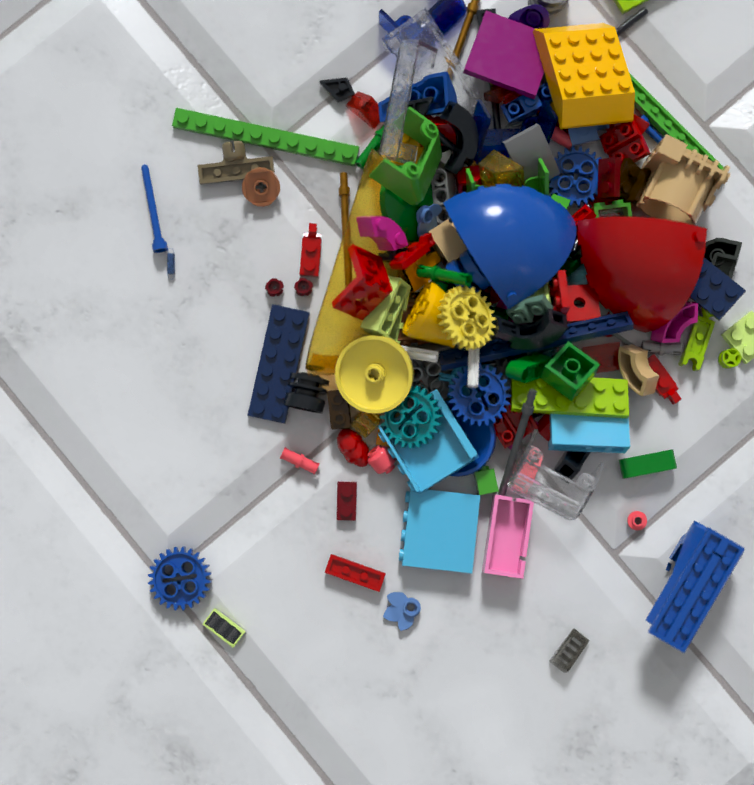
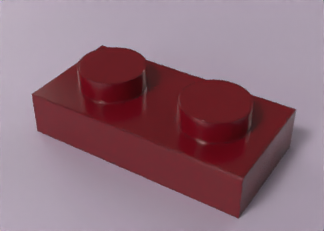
(346, 500)

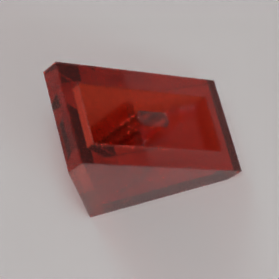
(365, 108)

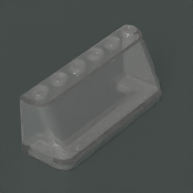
(410, 54)

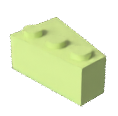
(387, 316)

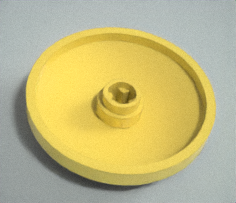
(374, 374)

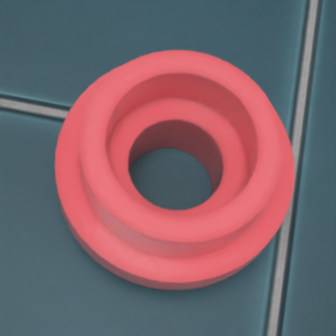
(631, 520)

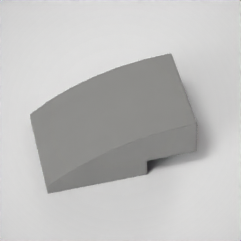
(527, 148)

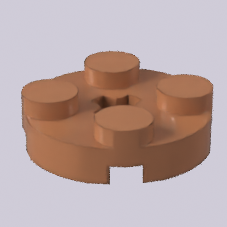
(254, 195)

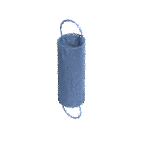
(170, 263)

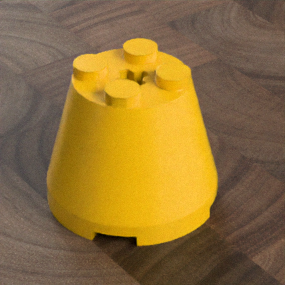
(423, 319)

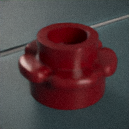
(303, 282)
(273, 292)

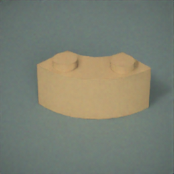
(635, 368)

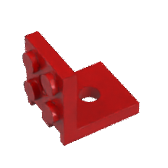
(370, 285)
(565, 295)

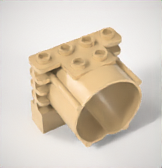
(679, 182)

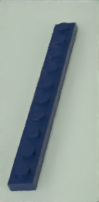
(576, 332)

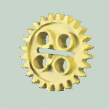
(466, 317)

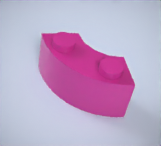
(383, 231)
(673, 329)

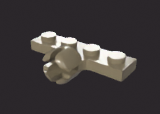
(234, 165)

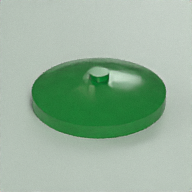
(402, 212)

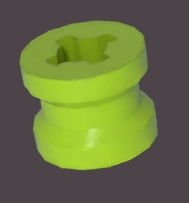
(733, 356)

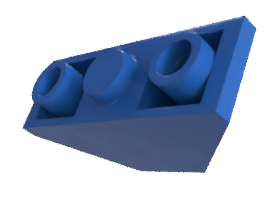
(526, 107)

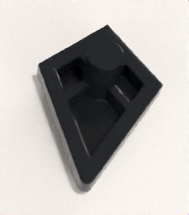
(338, 88)
(421, 105)

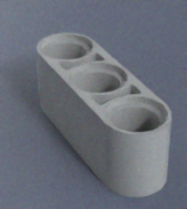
(439, 188)

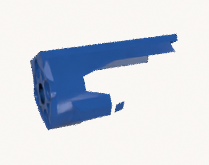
(700, 573)

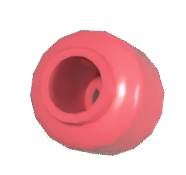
(381, 460)

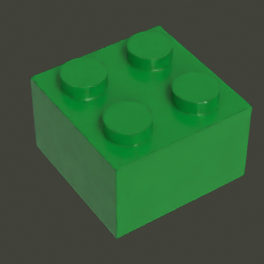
(569, 371)

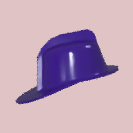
(532, 15)

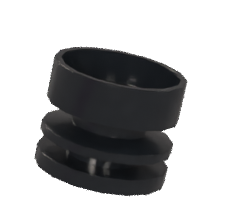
(306, 392)

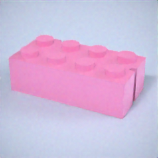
(507, 536)

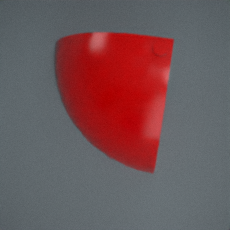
(642, 265)

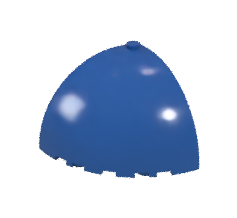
(513, 236)

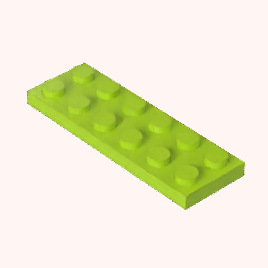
(599, 398)

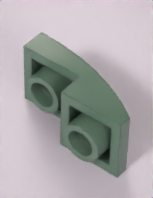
(528, 308)

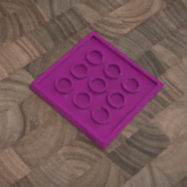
(506, 55)

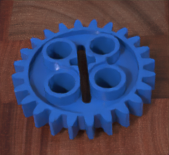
(578, 160)
(463, 403)
(177, 561)

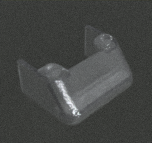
(547, 486)

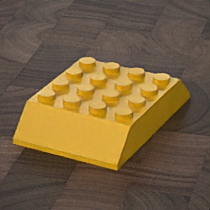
(586, 75)

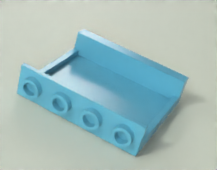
(589, 434)
(435, 460)
(440, 530)

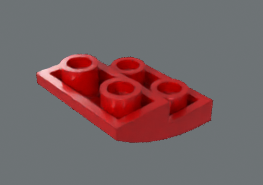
(625, 142)
(508, 425)

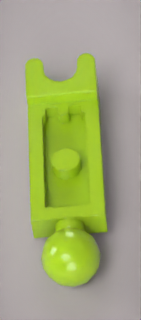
(698, 341)

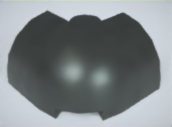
(723, 254)

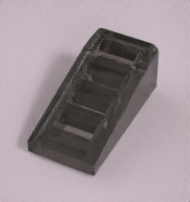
(574, 655)

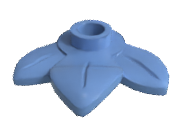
(426, 218)
(398, 610)

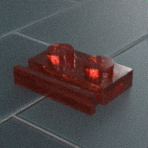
(499, 94)
(605, 355)

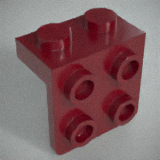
(609, 178)

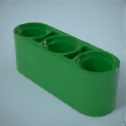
(527, 368)
(647, 464)

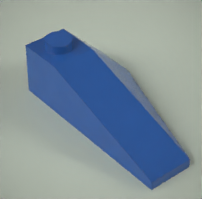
(433, 85)

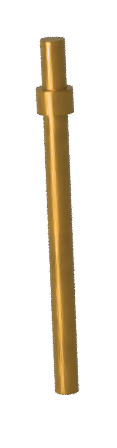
(471, 11)
(344, 192)

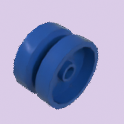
(468, 265)

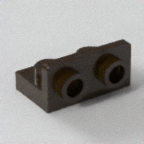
(632, 180)
(339, 411)

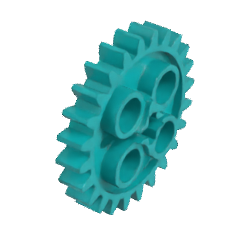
(422, 429)

